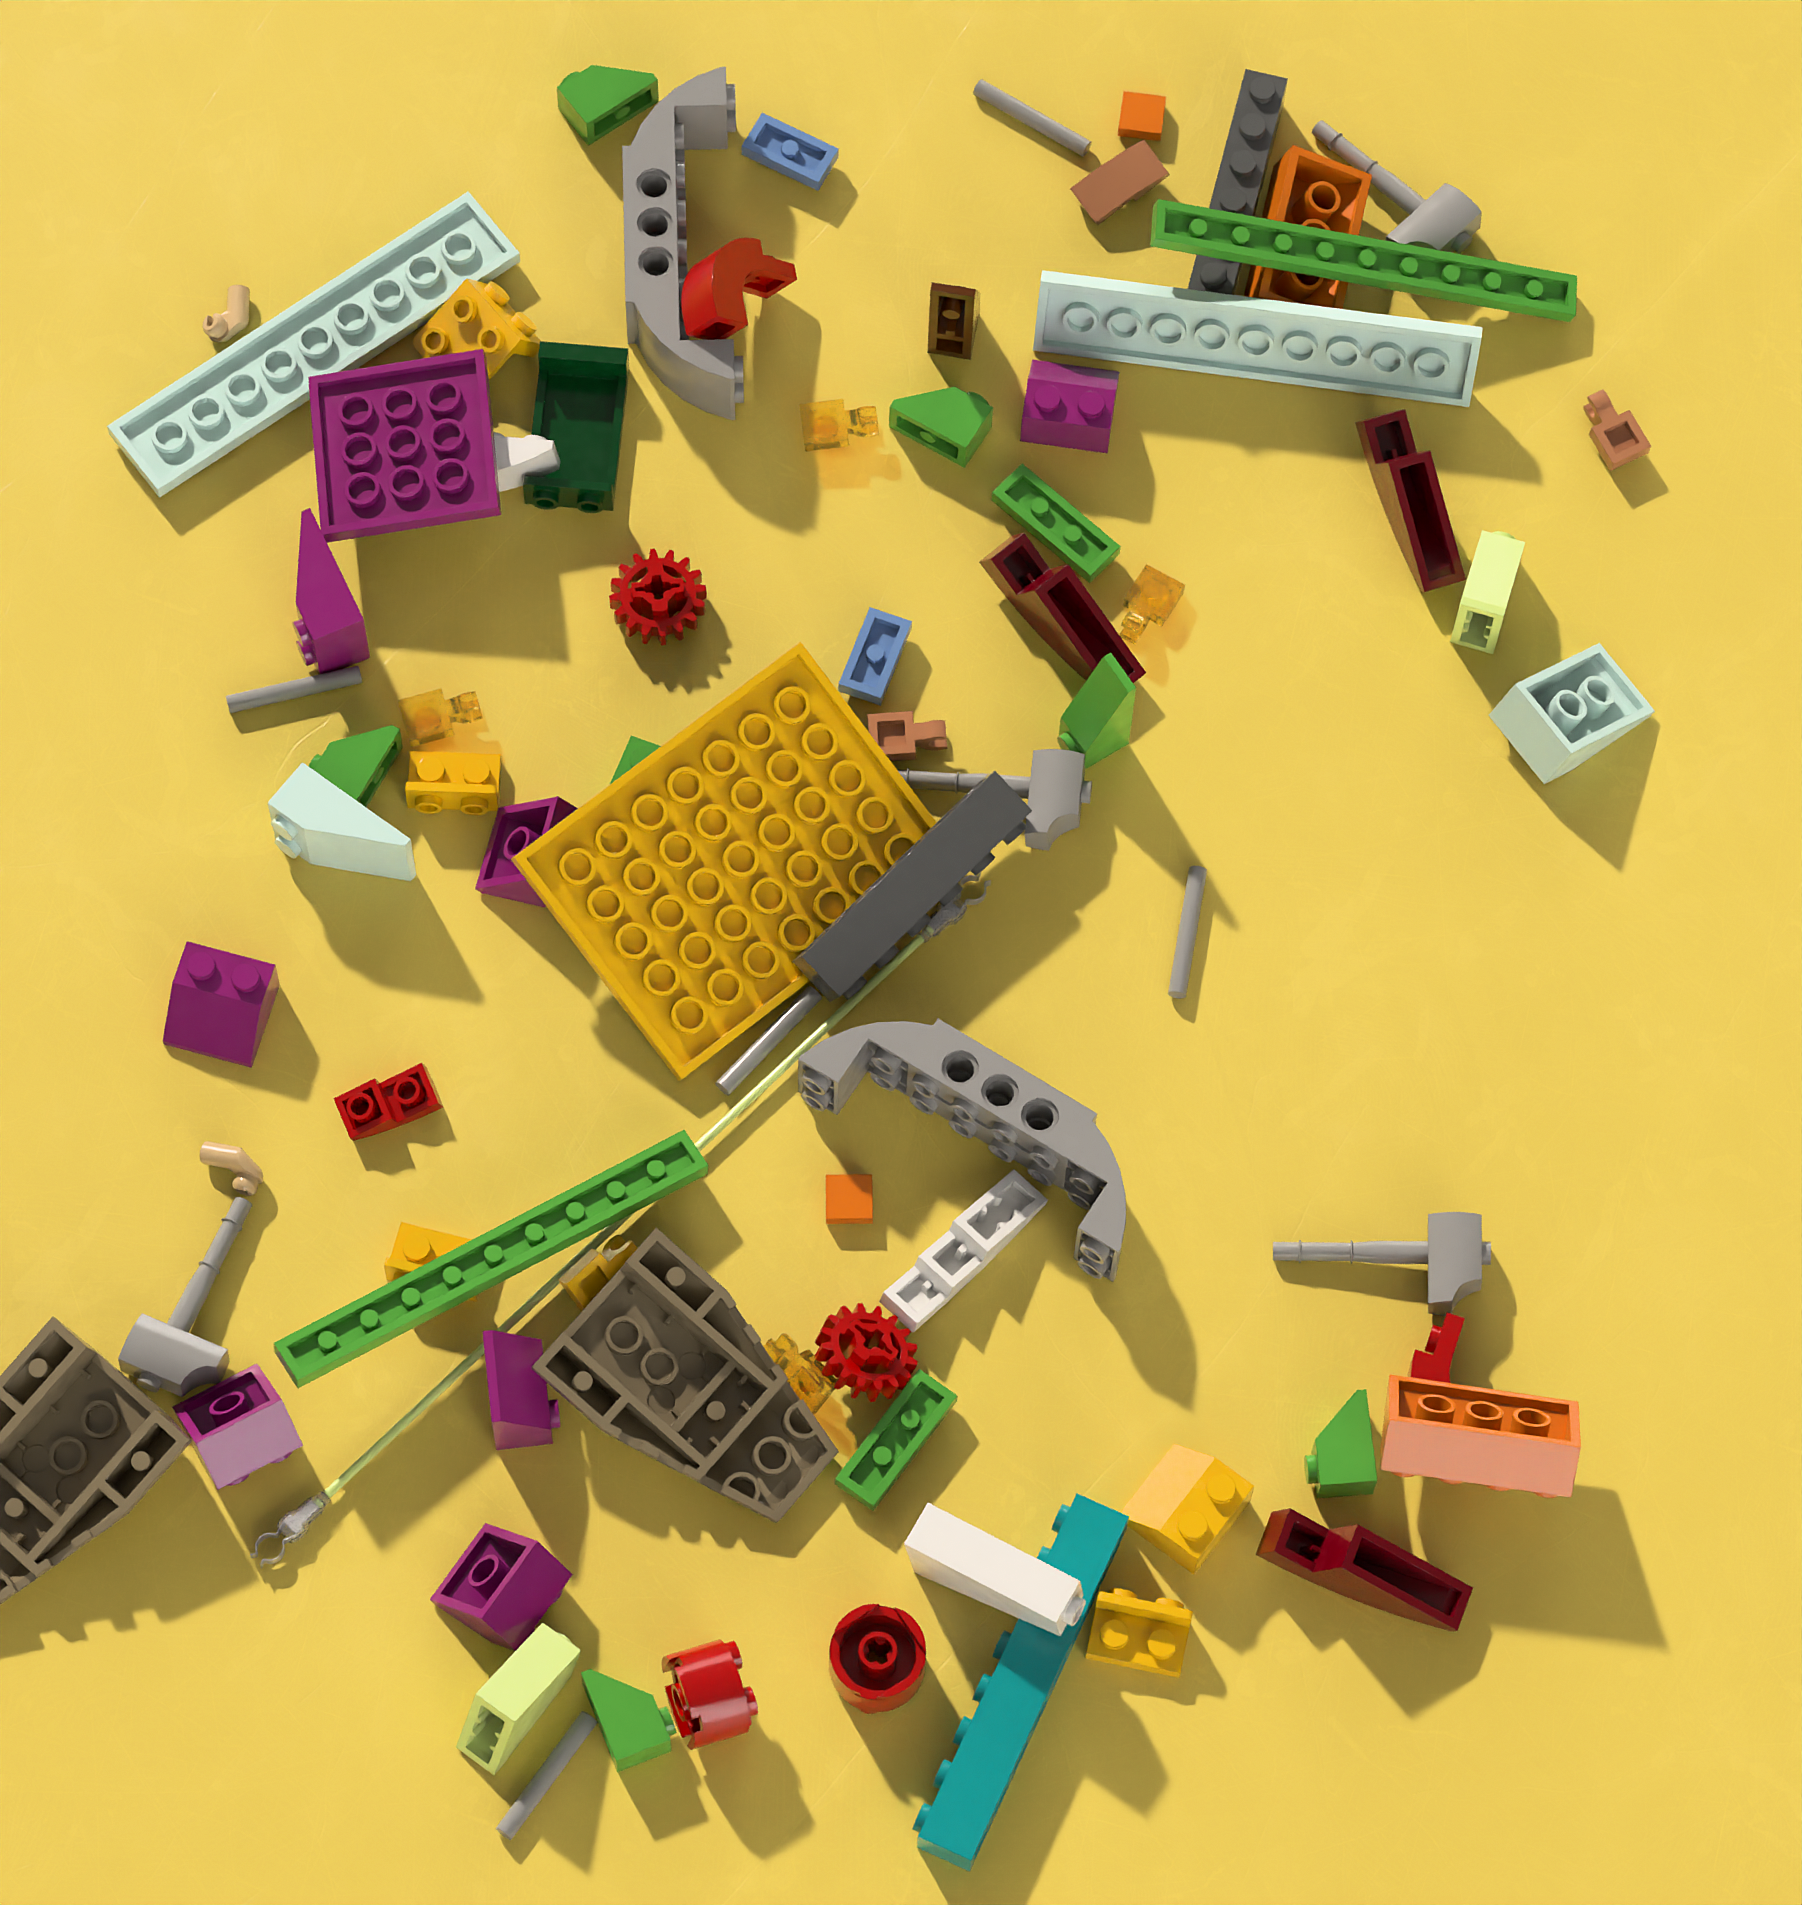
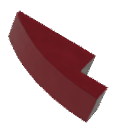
(1411, 499)
(1057, 607)
(1364, 1569)

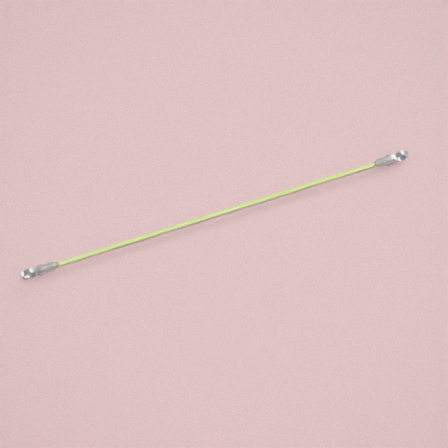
(297, 1522)

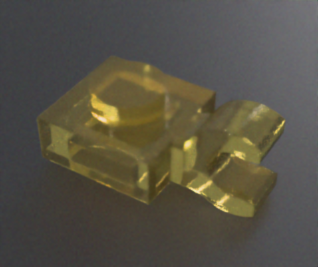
(828, 424)
(1149, 600)
(430, 715)
(802, 1371)

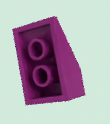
(329, 620)

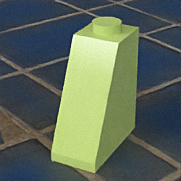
(1487, 591)
(517, 1697)

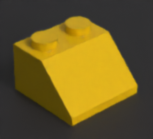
(1188, 1505)

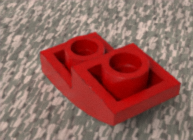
(388, 1104)

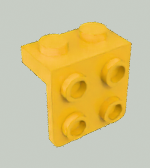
(475, 320)

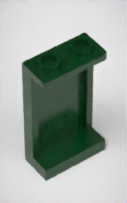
(583, 412)

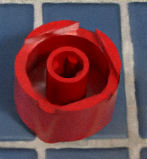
(882, 1631)
(709, 1693)

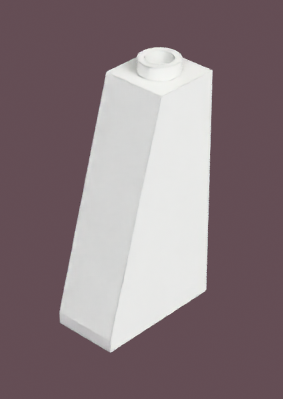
(992, 1571)

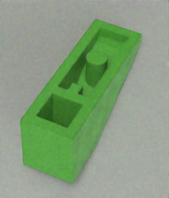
(1099, 714)

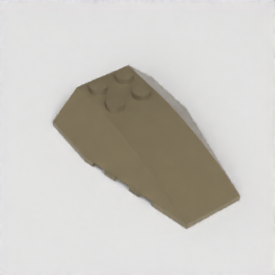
(688, 1382)
(72, 1452)

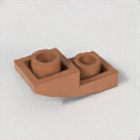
(1120, 181)

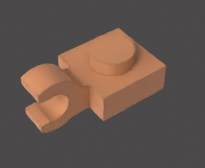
(1615, 435)
(900, 735)

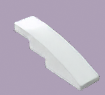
(963, 1250)

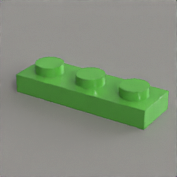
(1055, 523)
(896, 1440)

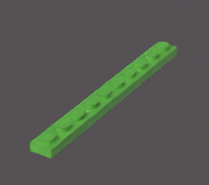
(1363, 260)
(490, 1259)

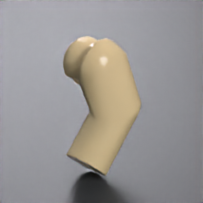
(233, 320)
(236, 1160)

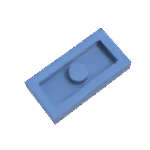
(790, 151)
(875, 656)

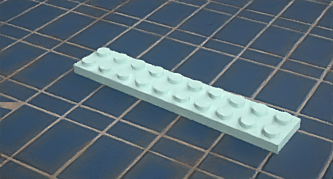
(319, 335)
(1256, 338)

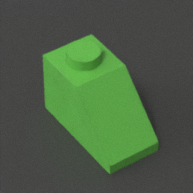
(604, 99)
(944, 421)
(359, 761)
(1344, 1453)
(628, 1720)

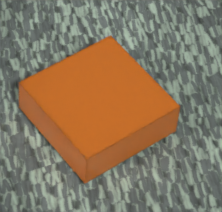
(1141, 116)
(849, 1199)

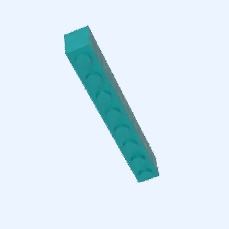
(1015, 1693)

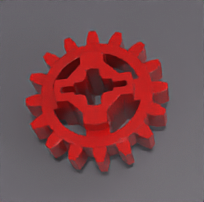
(679, 594)
(866, 1352)

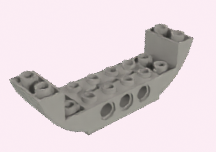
(656, 243)
(987, 1100)

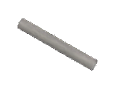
(1032, 117)
(294, 689)
(1187, 932)
(768, 1040)
(546, 1775)

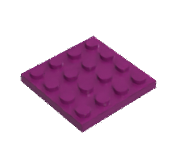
(404, 446)

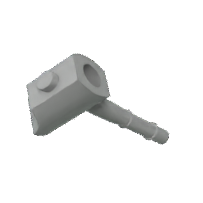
(1438, 223)
(1052, 792)
(1452, 1256)
(167, 1353)

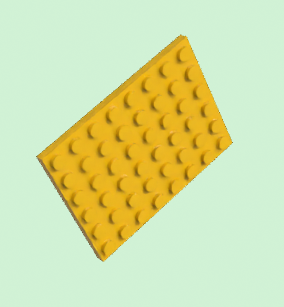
(727, 857)

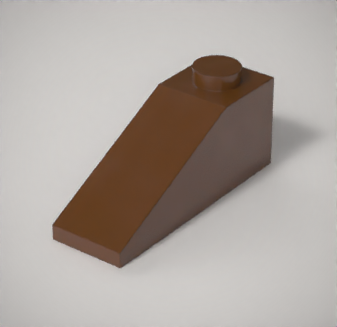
(952, 320)

